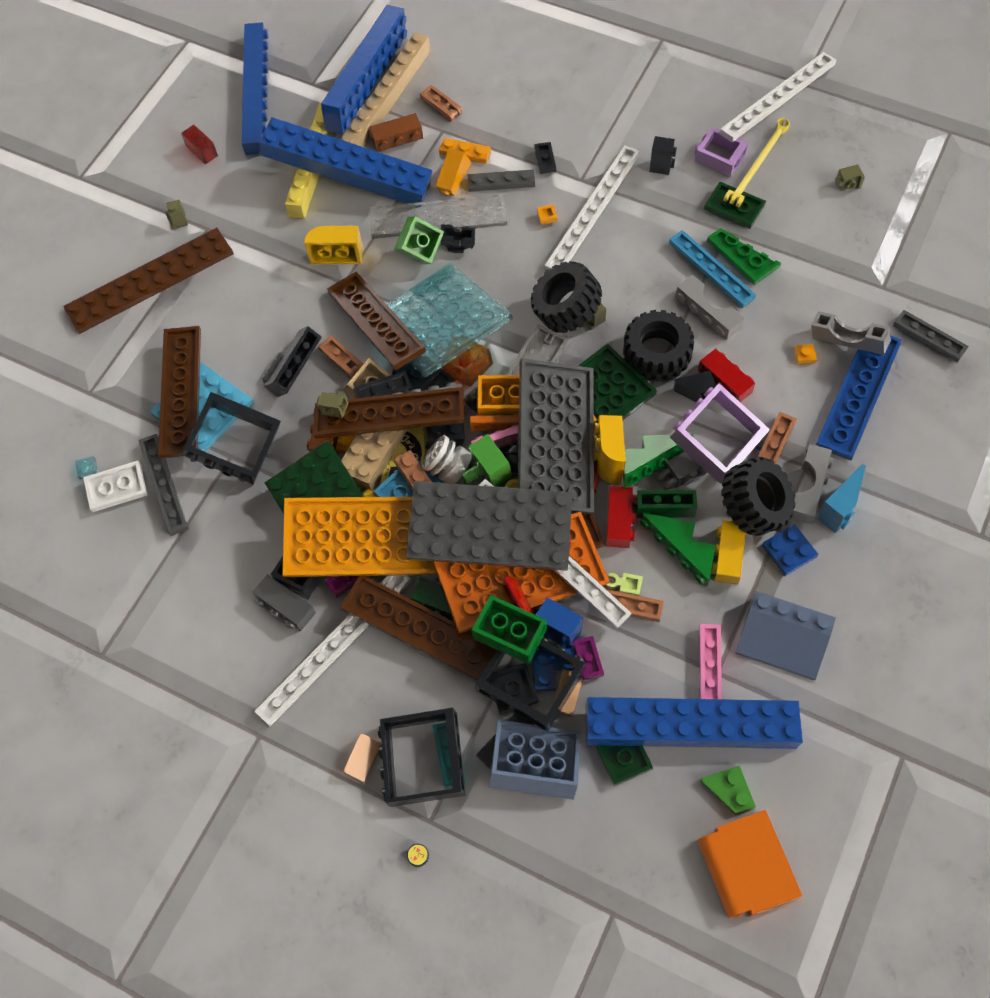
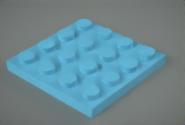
(216, 420)

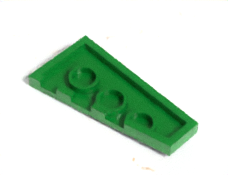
(743, 257)

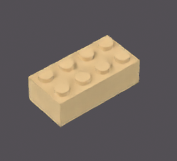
(370, 456)

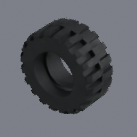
(577, 307)
(663, 326)
(758, 496)

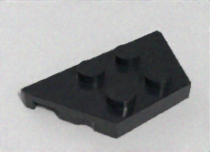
(418, 381)

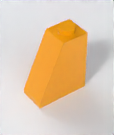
(452, 172)

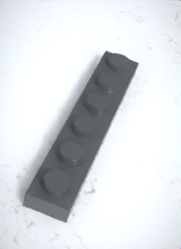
(163, 486)

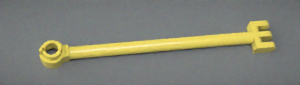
(736, 196)

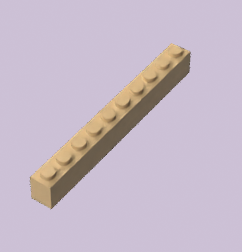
(388, 90)

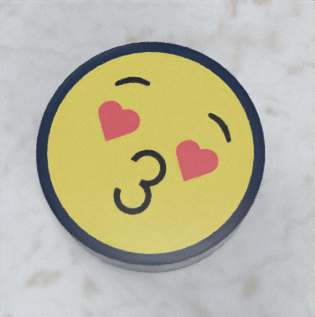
(418, 855)

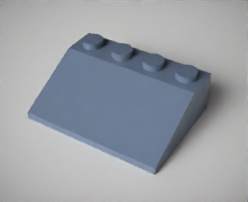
(785, 635)
(535, 760)

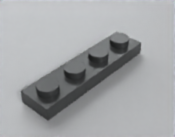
(501, 180)
(930, 336)

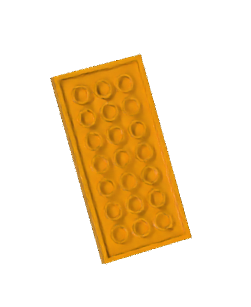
(349, 537)

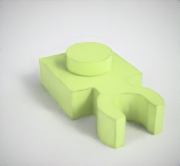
(628, 583)

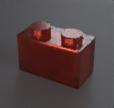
(199, 144)

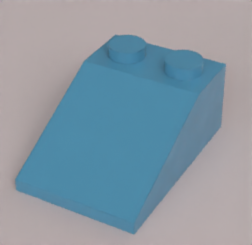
(840, 505)

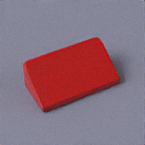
(516, 594)

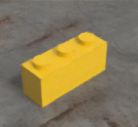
(728, 553)

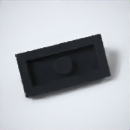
(545, 157)

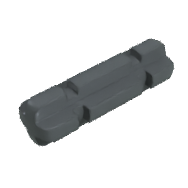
(272, 366)

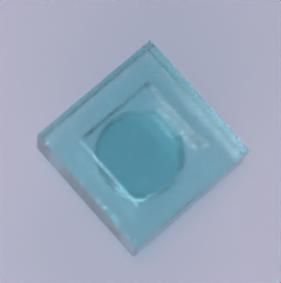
(86, 467)

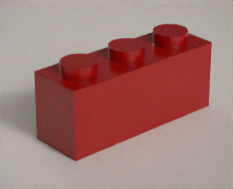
(727, 374)
(620, 517)

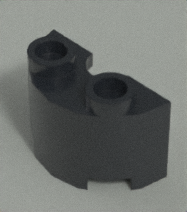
(457, 239)

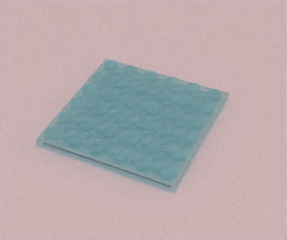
(447, 316)

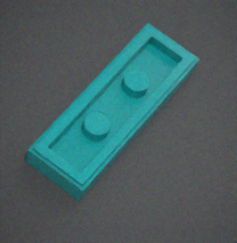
(441, 739)

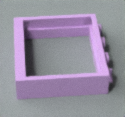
(703, 456)

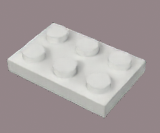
(115, 486)

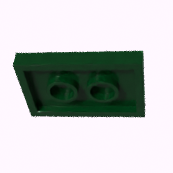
(743, 215)
(624, 762)

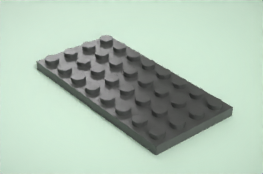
(557, 430)
(490, 526)

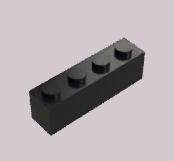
(292, 361)

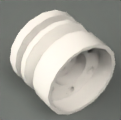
(446, 460)

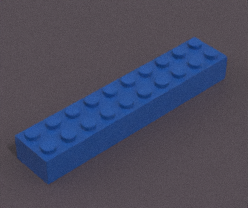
(364, 69)
(345, 162)
(693, 722)

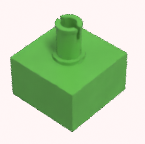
(419, 240)
(488, 462)

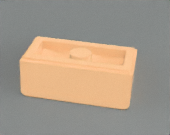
(570, 705)
(362, 758)

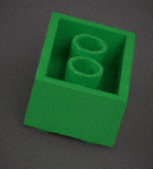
(509, 629)

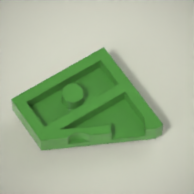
(730, 789)

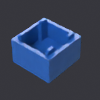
(562, 623)

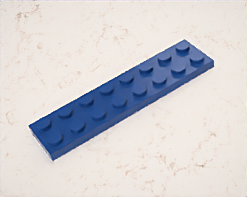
(856, 400)

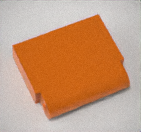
(749, 866)

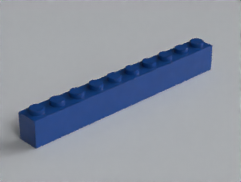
(254, 87)

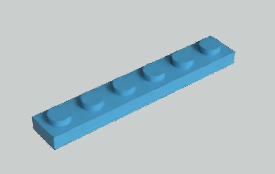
(712, 269)

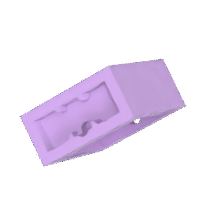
(716, 162)

